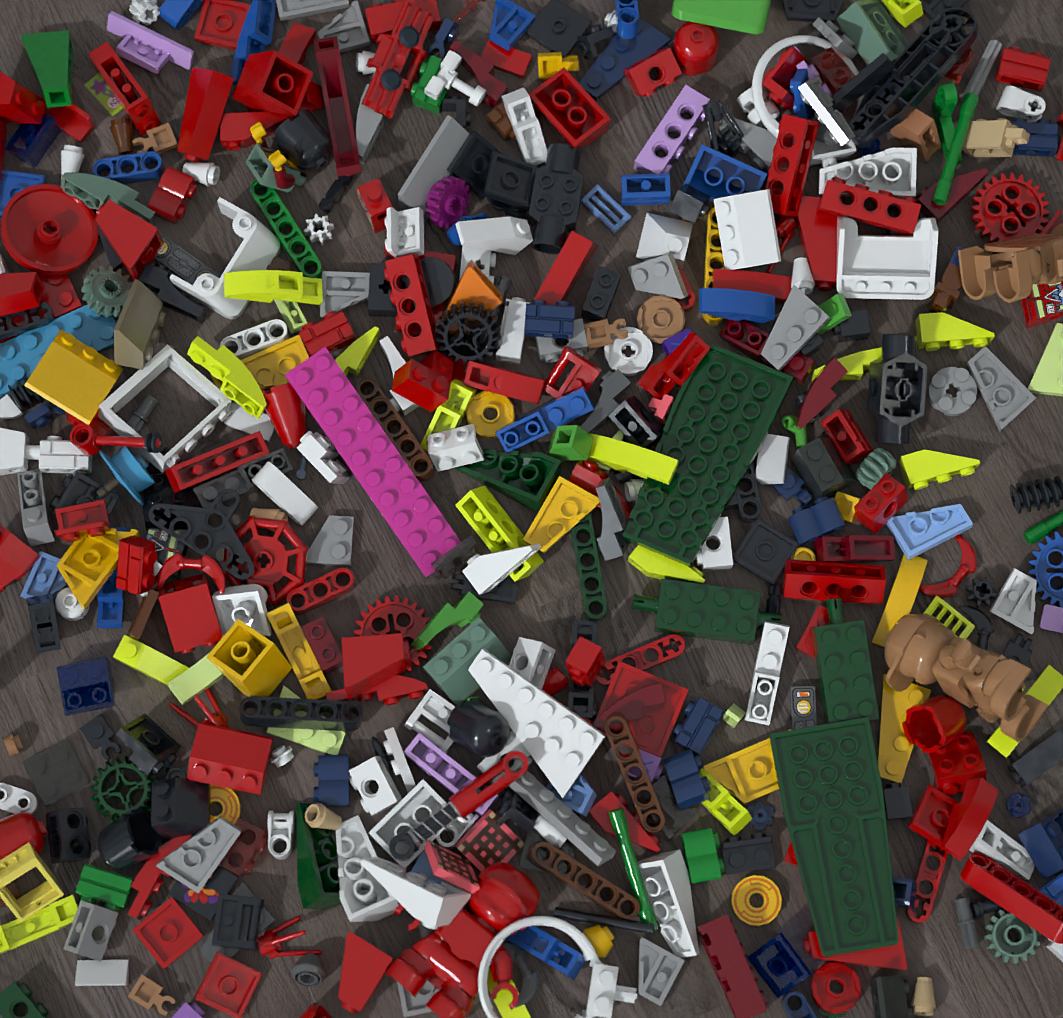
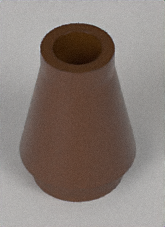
(122, 133)

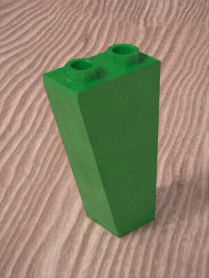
(52, 65)

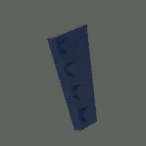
(620, 54)

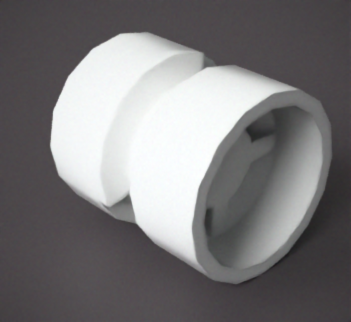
(746, 102)

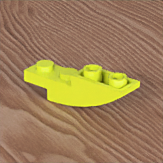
(271, 285)
(237, 379)

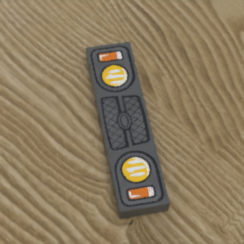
(181, 262)
(803, 707)

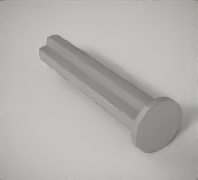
(983, 69)

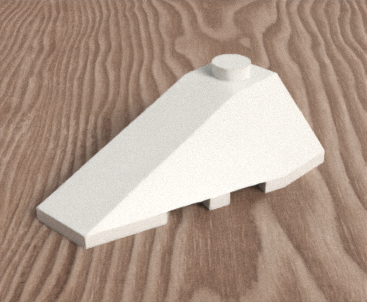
(886, 170)
(671, 899)
(424, 900)

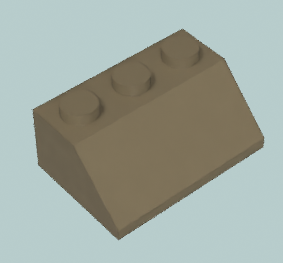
(138, 327)

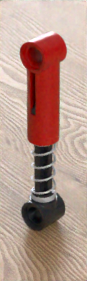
(461, 804)

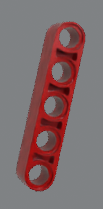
(1014, 895)

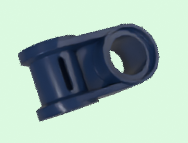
(804, 1009)

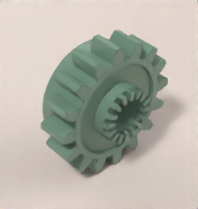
(106, 291)
(1003, 946)

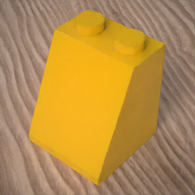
(249, 660)

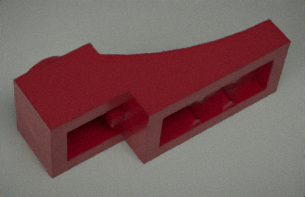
(482, 73)

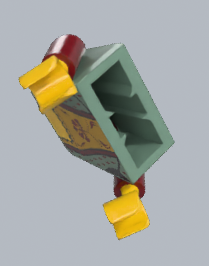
(271, 166)

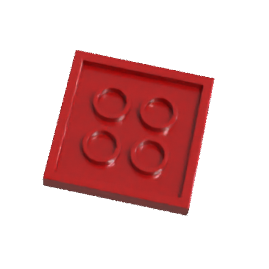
(658, 720)

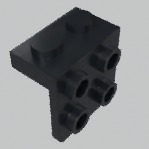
(162, 493)

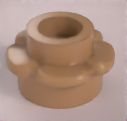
(13, 744)

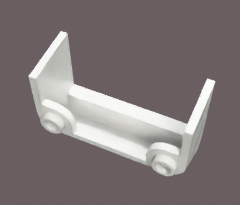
(254, 253)

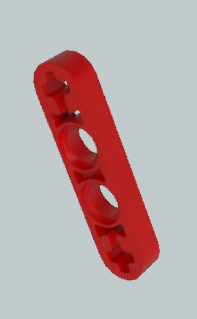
(638, 656)
(932, 876)

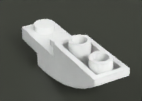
(766, 673)

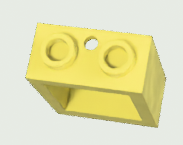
(18, 864)

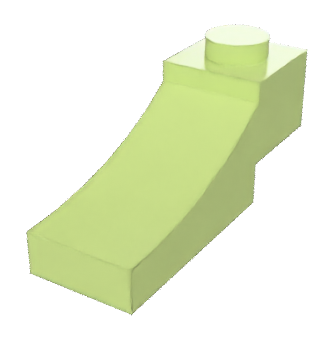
(195, 680)

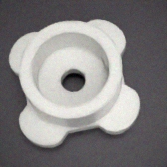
(281, 755)

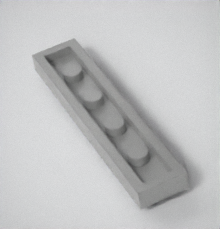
(563, 819)

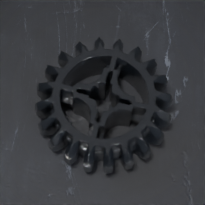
(483, 322)

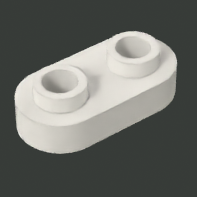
(13, 797)

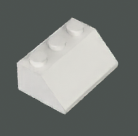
(747, 230)
(407, 815)

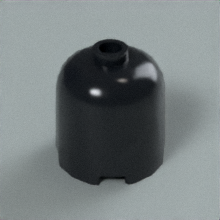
(304, 141)
(478, 728)
(128, 840)

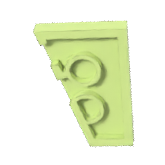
(1049, 371)
(320, 740)

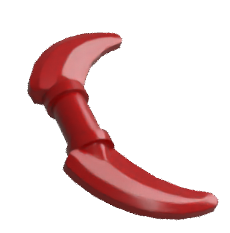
(179, 562)
(967, 566)

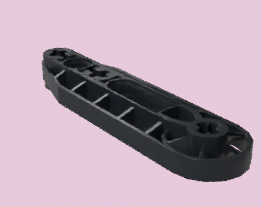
(914, 76)

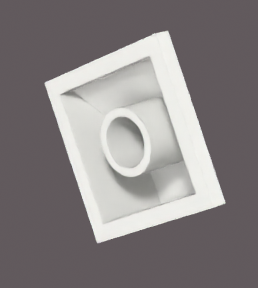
(663, 236)

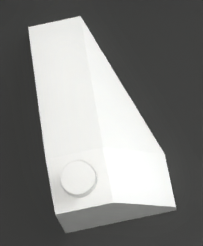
(359, 891)

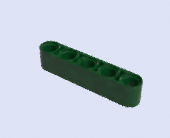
(588, 573)

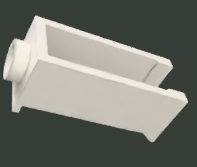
(512, 331)

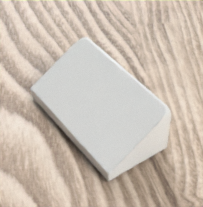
(772, 460)
(102, 973)

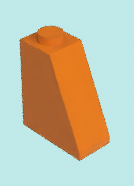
(476, 287)

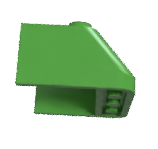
(737, 15)

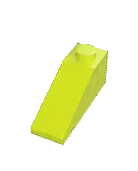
(148, 660)

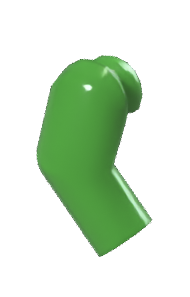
(789, 423)

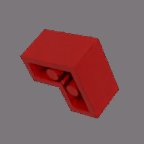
(425, 381)

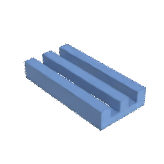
(619, 223)

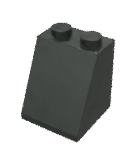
(822, 468)

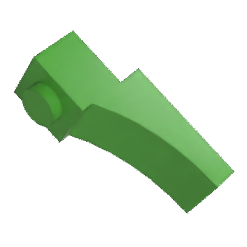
(462, 613)

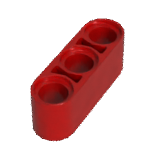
(330, 582)

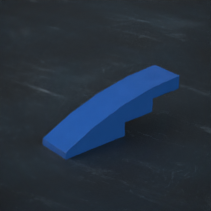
(254, 35)
(111, 601)

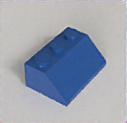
(723, 175)

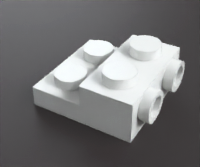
(321, 455)

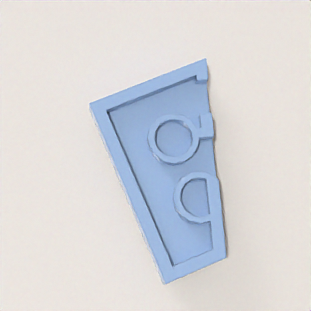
(928, 529)

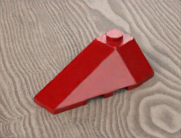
(15, 558)

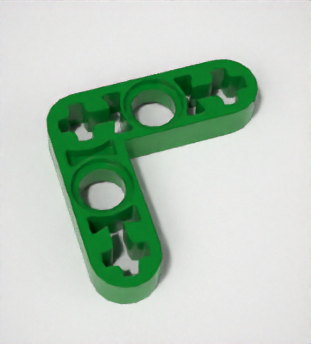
(942, 109)

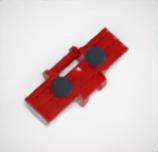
(391, 56)

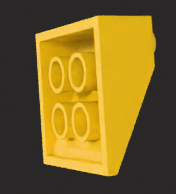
(74, 376)

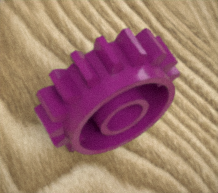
(447, 201)

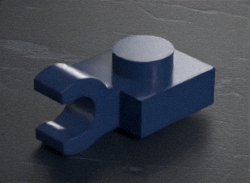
(446, 33)
(41, 415)
(792, 487)

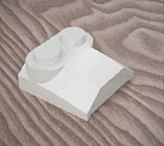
(243, 603)

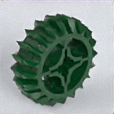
(136, 786)

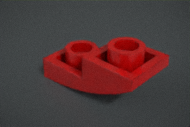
(297, 42)

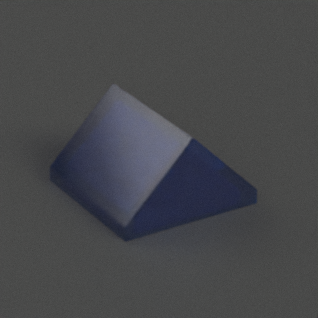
(33, 140)
(779, 965)

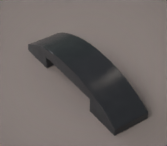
(581, 698)

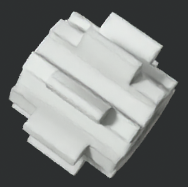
(144, 11)
(319, 222)

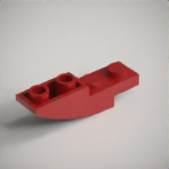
(499, 380)
(387, 691)
(149, 878)

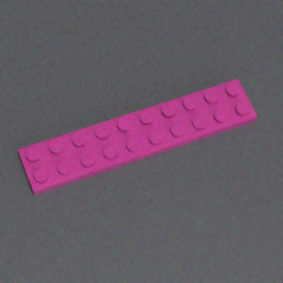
(373, 459)

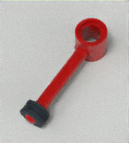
(94, 443)

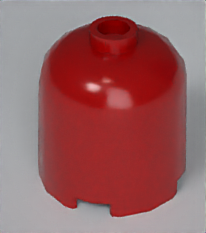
(696, 48)
(934, 722)
(19, 830)

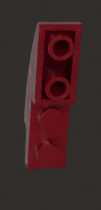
(751, 343)

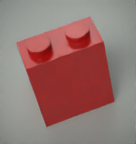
(272, 83)
(18, 103)
(130, 237)
(190, 613)
(372, 661)
(361, 973)

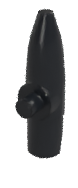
(379, 751)

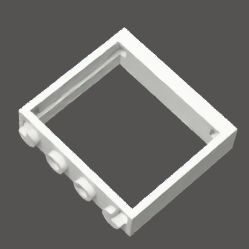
(141, 379)

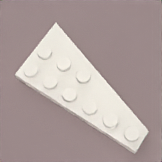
(548, 730)

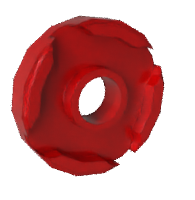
(825, 998)

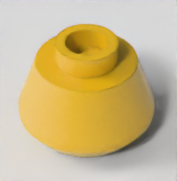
(600, 939)

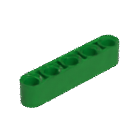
(282, 220)

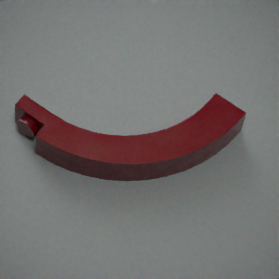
(337, 106)

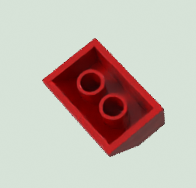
(570, 109)
(230, 758)

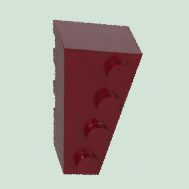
(731, 967)

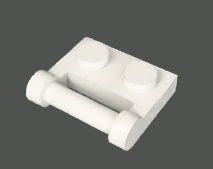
(436, 710)

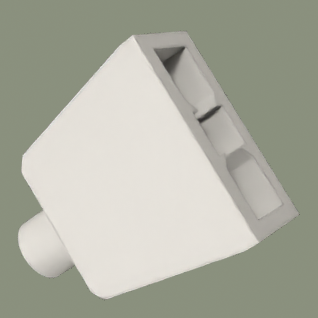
(16, 451)

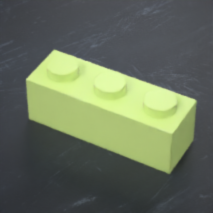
(291, 314)

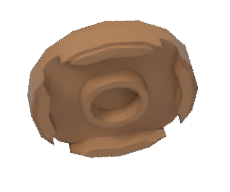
(661, 318)

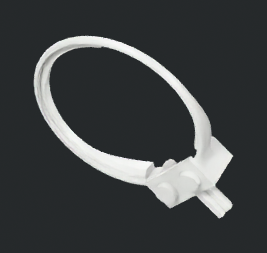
(821, 152)
(603, 979)

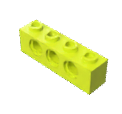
(496, 527)

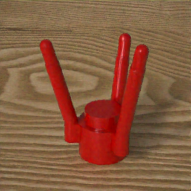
(784, 227)
(219, 719)
(271, 943)

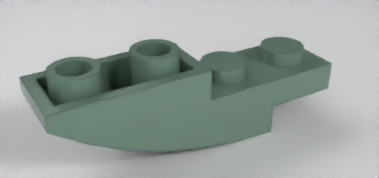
(98, 190)

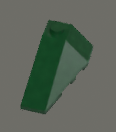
(517, 475)
(316, 864)

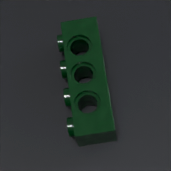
(16, 994)

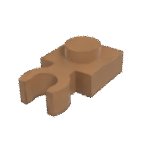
(159, 139)
(600, 332)
(148, 993)

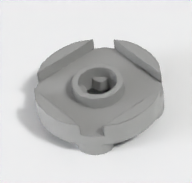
(959, 379)

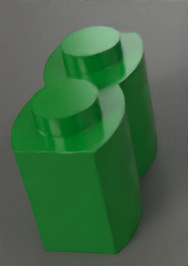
(702, 855)

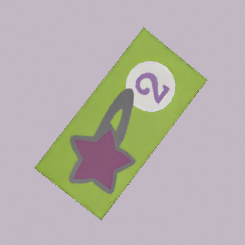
(103, 94)

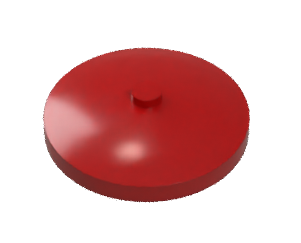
(48, 230)

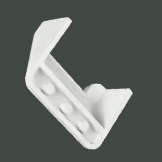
(886, 263)

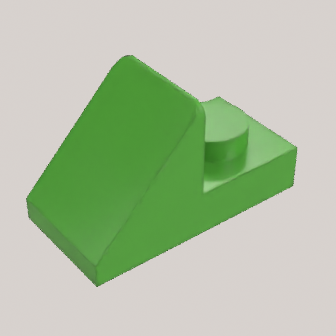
(836, 309)

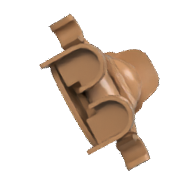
(1012, 266)
(976, 677)

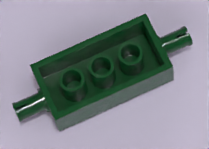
(706, 611)
(844, 667)

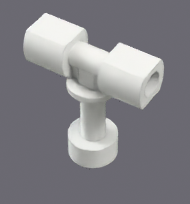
(448, 77)

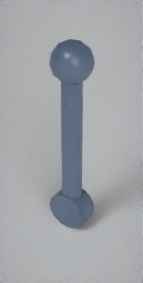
(301, 474)

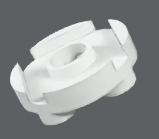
(637, 362)

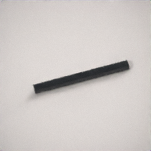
(604, 920)

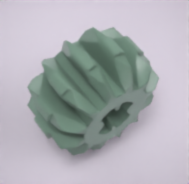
(875, 467)

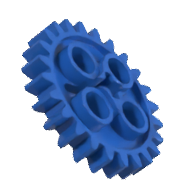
(1042, 563)

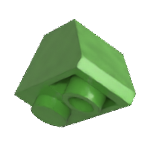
(570, 443)

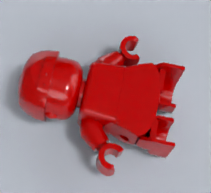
(454, 951)

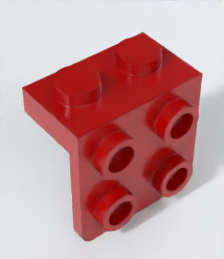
(779, 78)
(82, 519)
(957, 764)

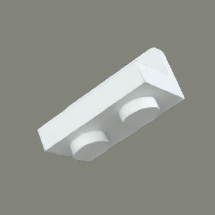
(405, 232)
(454, 448)

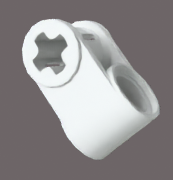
(1018, 104)
(281, 828)
(459, 829)

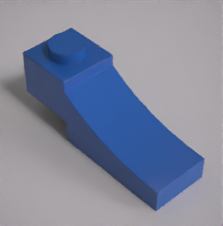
(549, 950)

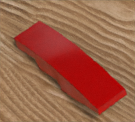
(753, 281)

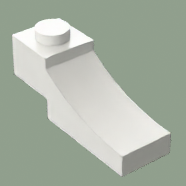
(525, 126)
(396, 361)

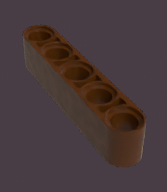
(390, 419)
(639, 783)
(595, 883)

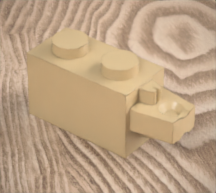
(993, 138)

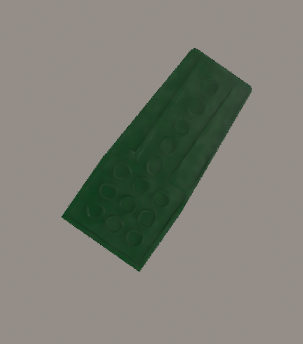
(838, 833)

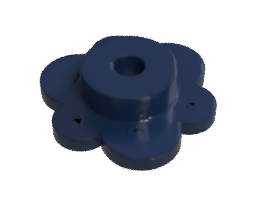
(766, 819)

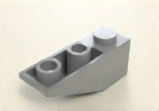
(756, 143)
(34, 507)

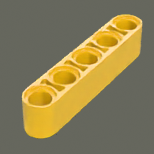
(712, 254)

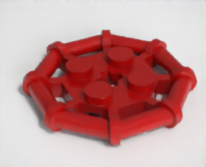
(276, 552)

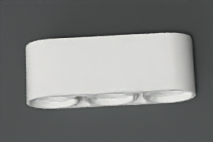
(261, 331)
(284, 493)

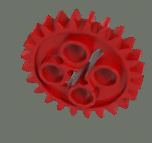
(1025, 199)
(396, 609)

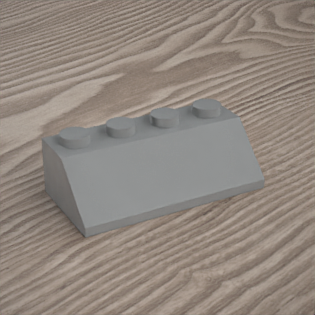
(432, 165)

